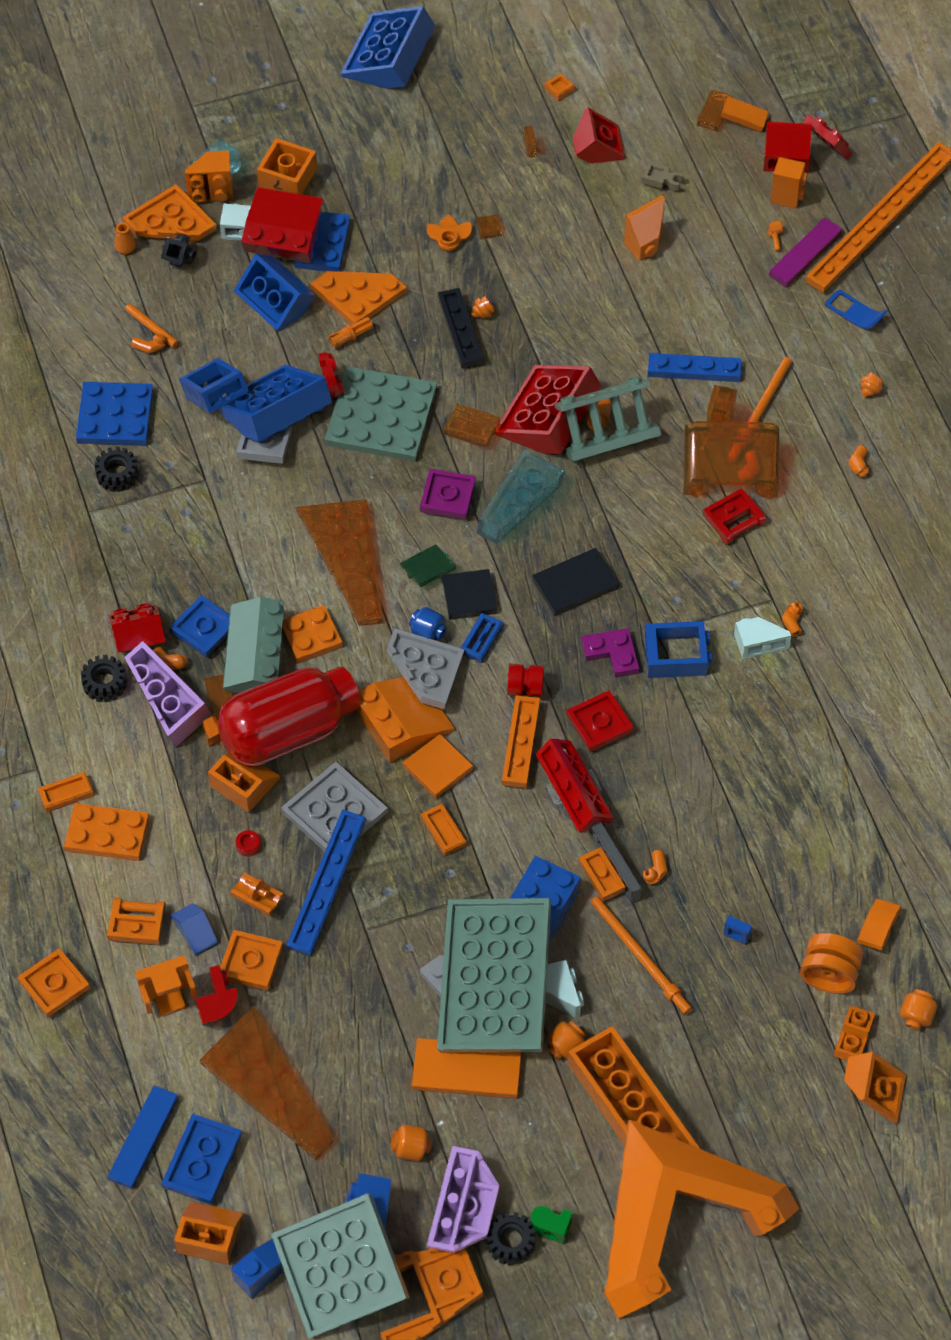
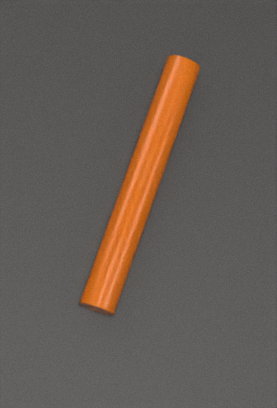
(151, 325)

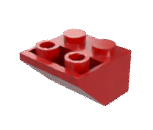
(788, 142)
(135, 626)

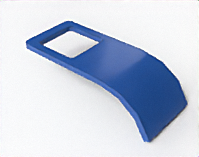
(858, 313)

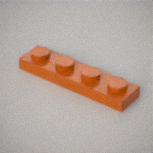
(520, 741)

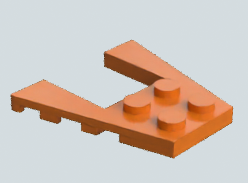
(447, 1286)

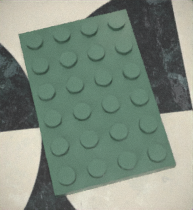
(494, 975)

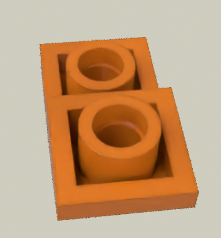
(878, 924)
(854, 1033)

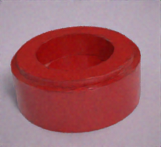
(248, 843)

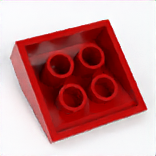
(282, 224)

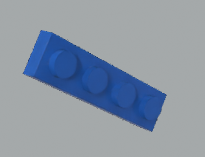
(694, 367)

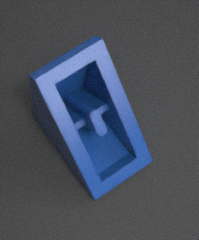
(195, 928)

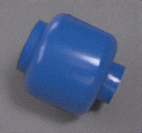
(428, 623)

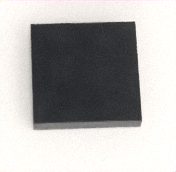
(469, 594)

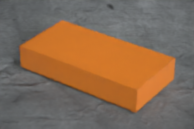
(744, 114)
(65, 792)
(443, 829)

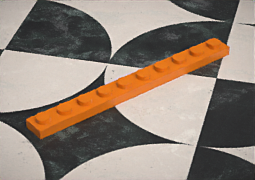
(879, 218)

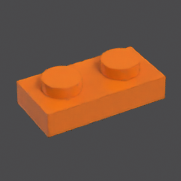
(601, 874)

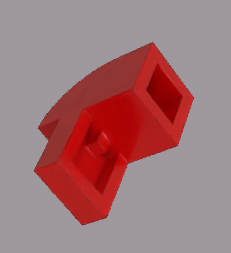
(221, 1003)

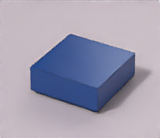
(737, 930)

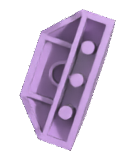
(464, 1202)

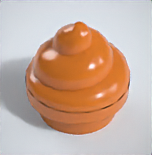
(483, 308)
(871, 385)

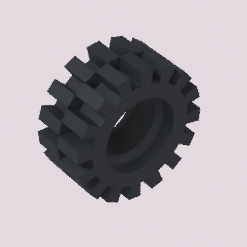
(120, 479)
(99, 667)
(506, 1253)

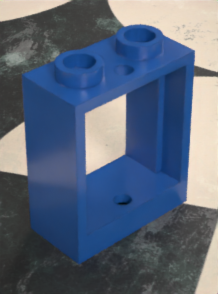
(220, 379)
(677, 667)

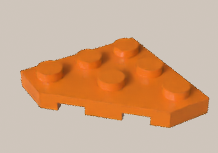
(170, 214)
(358, 293)

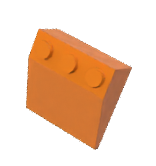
(399, 719)

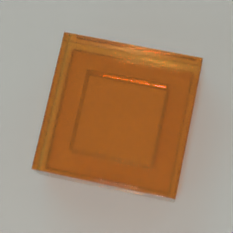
(529, 141)
(488, 226)

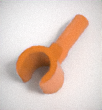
(774, 229)

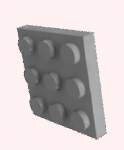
(321, 802)

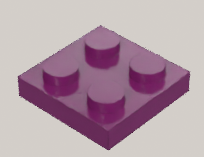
(447, 494)

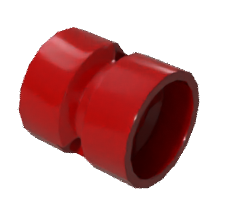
(525, 680)

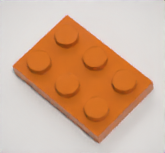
(106, 832)

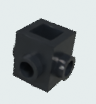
(179, 250)

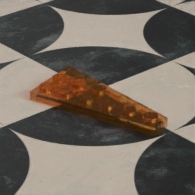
(260, 1075)

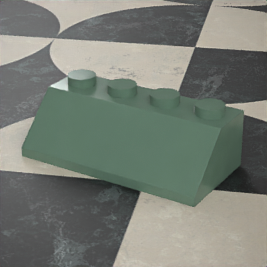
(253, 643)

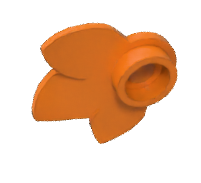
(449, 233)

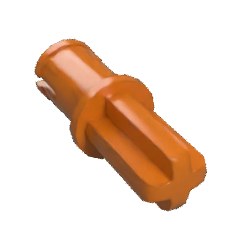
(350, 332)

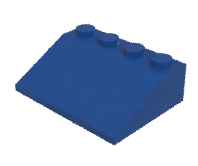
(389, 47)
(277, 402)

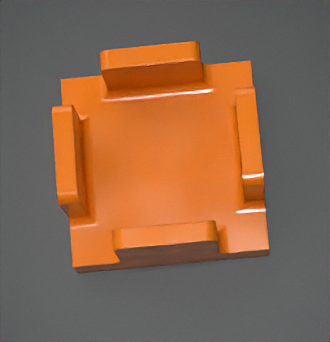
(164, 985)

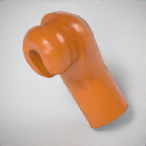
(857, 463)
(791, 617)
(173, 661)
(659, 869)

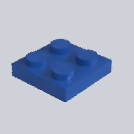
(202, 626)

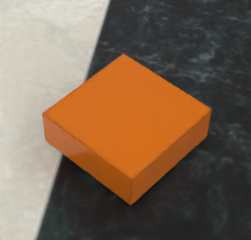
(559, 87)

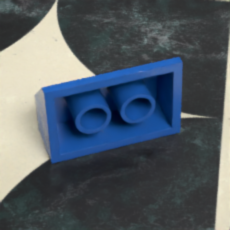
(273, 291)

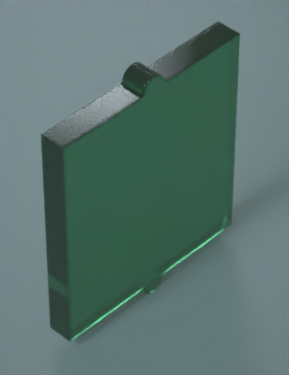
(428, 565)

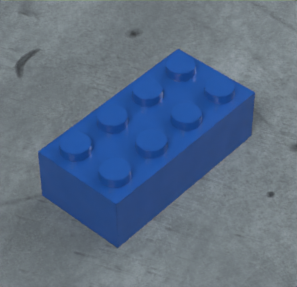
(553, 882)

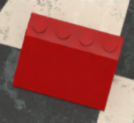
(532, 414)

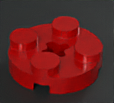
(328, 367)

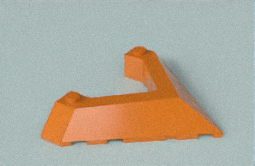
(652, 1174)

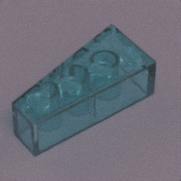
(520, 493)

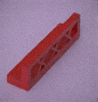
(572, 785)

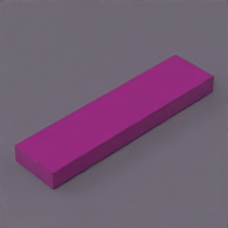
(805, 252)

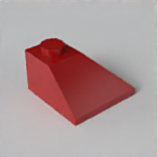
(597, 139)

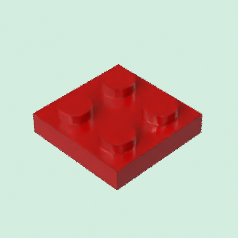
(829, 136)
(599, 721)

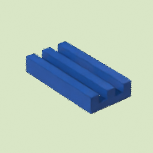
(486, 647)

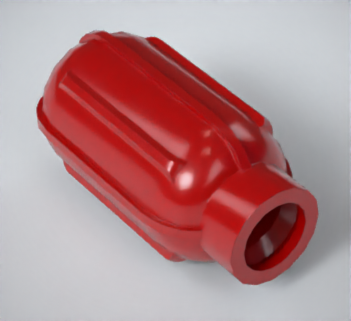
(286, 713)

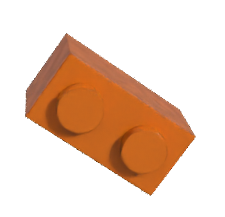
(788, 183)

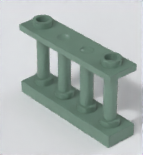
(623, 435)

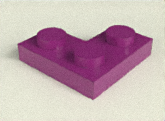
(612, 644)

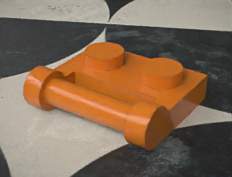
(136, 927)

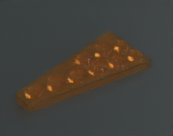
(346, 547)

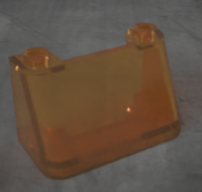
(731, 456)

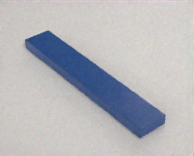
(326, 883)

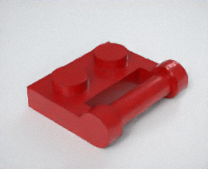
(729, 510)

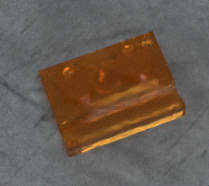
(471, 425)

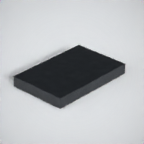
(575, 581)

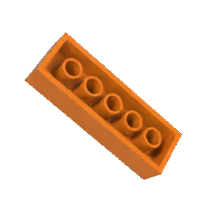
(623, 1087)

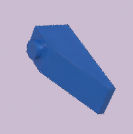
(257, 1269)

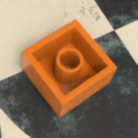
(287, 167)

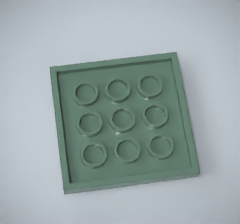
(381, 414)
(340, 1265)

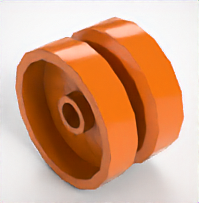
(831, 963)

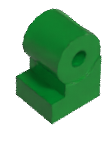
(551, 1225)

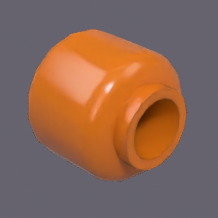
(918, 1009)
(564, 1038)
(410, 1142)

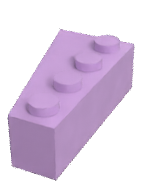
(171, 699)

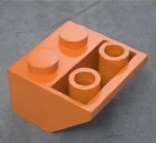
(210, 178)
(241, 783)
(208, 1232)

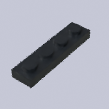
(460, 328)

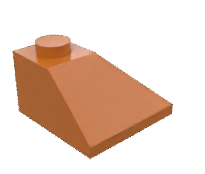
(645, 228)
(876, 1083)

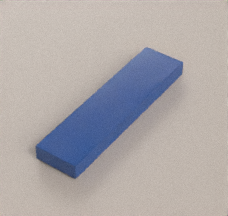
(142, 1137)

